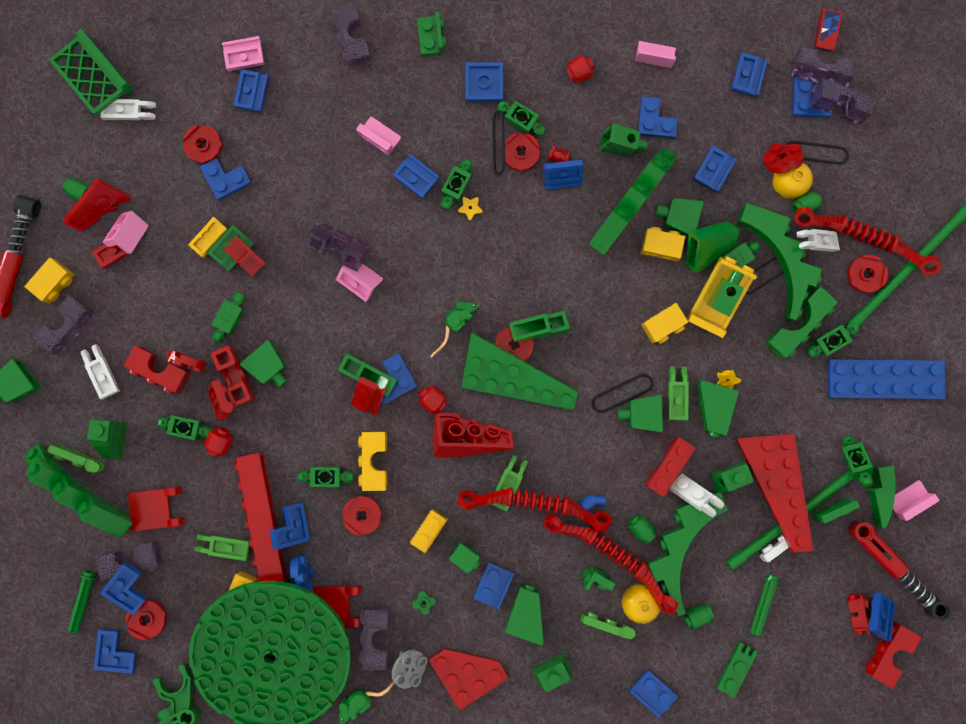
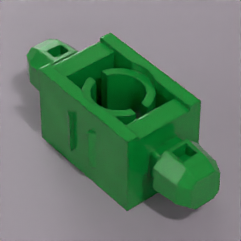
(520, 110)
(456, 173)
(743, 253)
(228, 317)
(850, 329)
(172, 426)
(863, 472)
(312, 476)

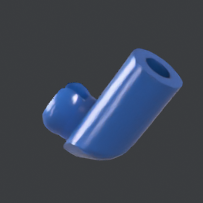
(591, 500)

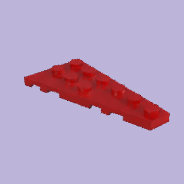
(780, 481)

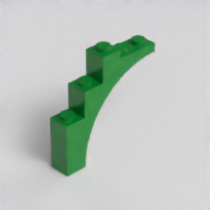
(633, 200)
(798, 275)
(67, 491)
(675, 543)

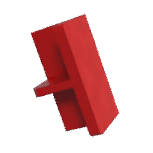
(244, 256)

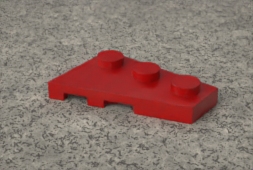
(93, 204)

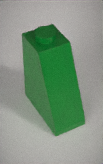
(710, 244)
(716, 407)
(107, 437)
(525, 615)

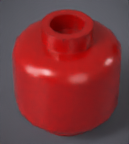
(580, 69)
(432, 399)
(218, 442)

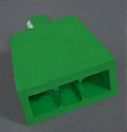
(622, 140)
(680, 215)
(726, 302)
(266, 365)
(16, 382)
(644, 414)
(732, 477)
(553, 673)

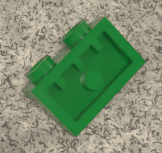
(430, 35)
(596, 575)

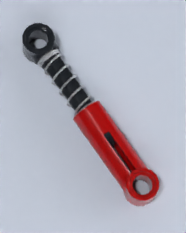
(11, 259)
(898, 569)

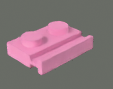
(243, 53)

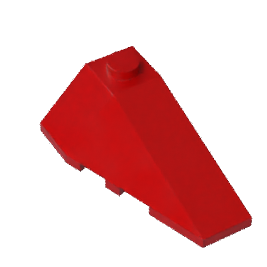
(464, 437)

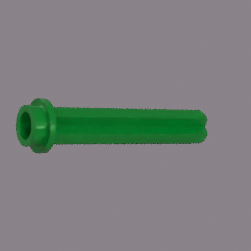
(81, 600)
(764, 604)

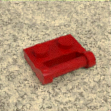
(221, 407)

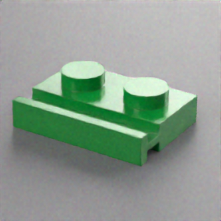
(217, 250)
(835, 510)

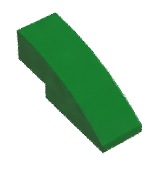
(539, 327)
(355, 369)
(883, 494)

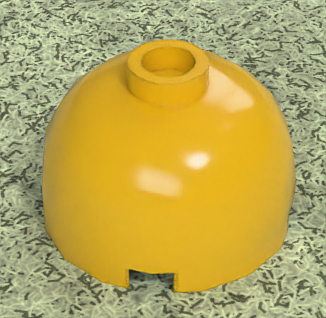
(794, 183)
(639, 604)

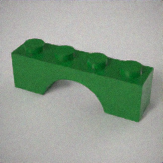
(816, 306)

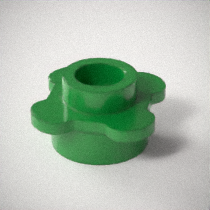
(424, 597)

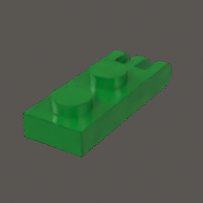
(736, 669)

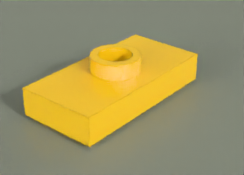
(208, 237)

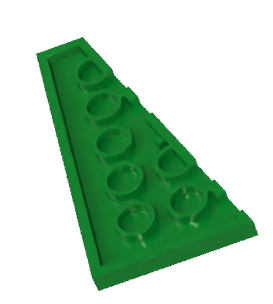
(507, 375)

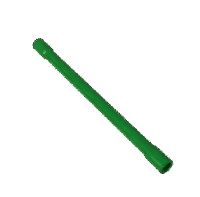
(861, 316)
(742, 556)

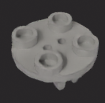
(409, 669)

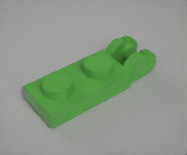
(678, 395)
(78, 459)
(510, 479)
(224, 547)
(608, 626)

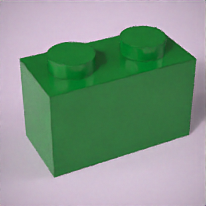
(465, 556)

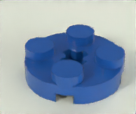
(302, 572)

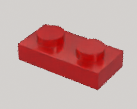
(109, 255)

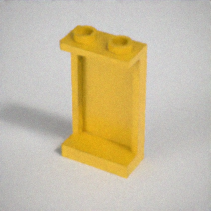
(709, 318)

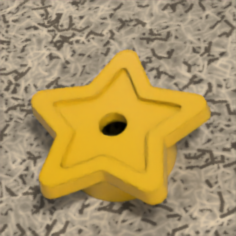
(470, 212)
(728, 375)

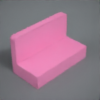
(655, 54)
(379, 135)
(126, 232)
(359, 282)
(913, 501)

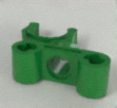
(180, 700)

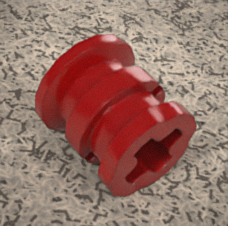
(559, 155)

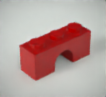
(142, 363)
(229, 365)
(672, 464)
(881, 665)

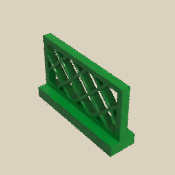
(104, 65)

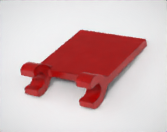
(152, 509)
(338, 599)

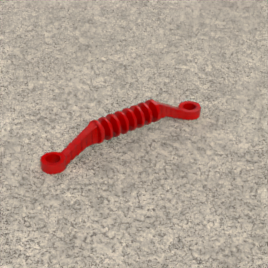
(893, 244)
(506, 497)
(641, 570)

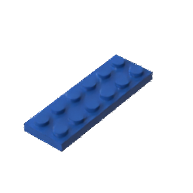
(886, 379)

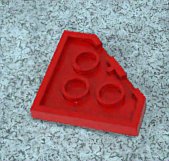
(467, 675)

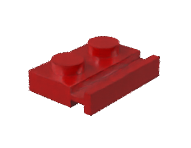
(367, 396)

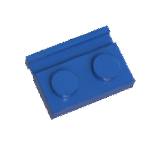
(749, 74)
(251, 91)
(714, 169)
(563, 174)
(416, 176)
(493, 585)
(882, 616)
(653, 693)

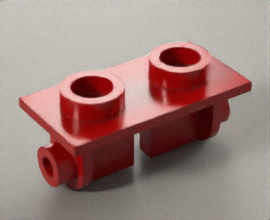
(861, 621)

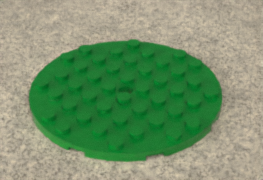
(261, 619)

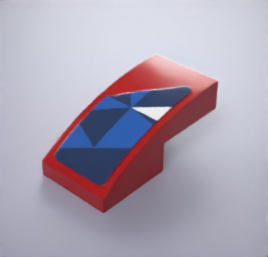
(828, 29)

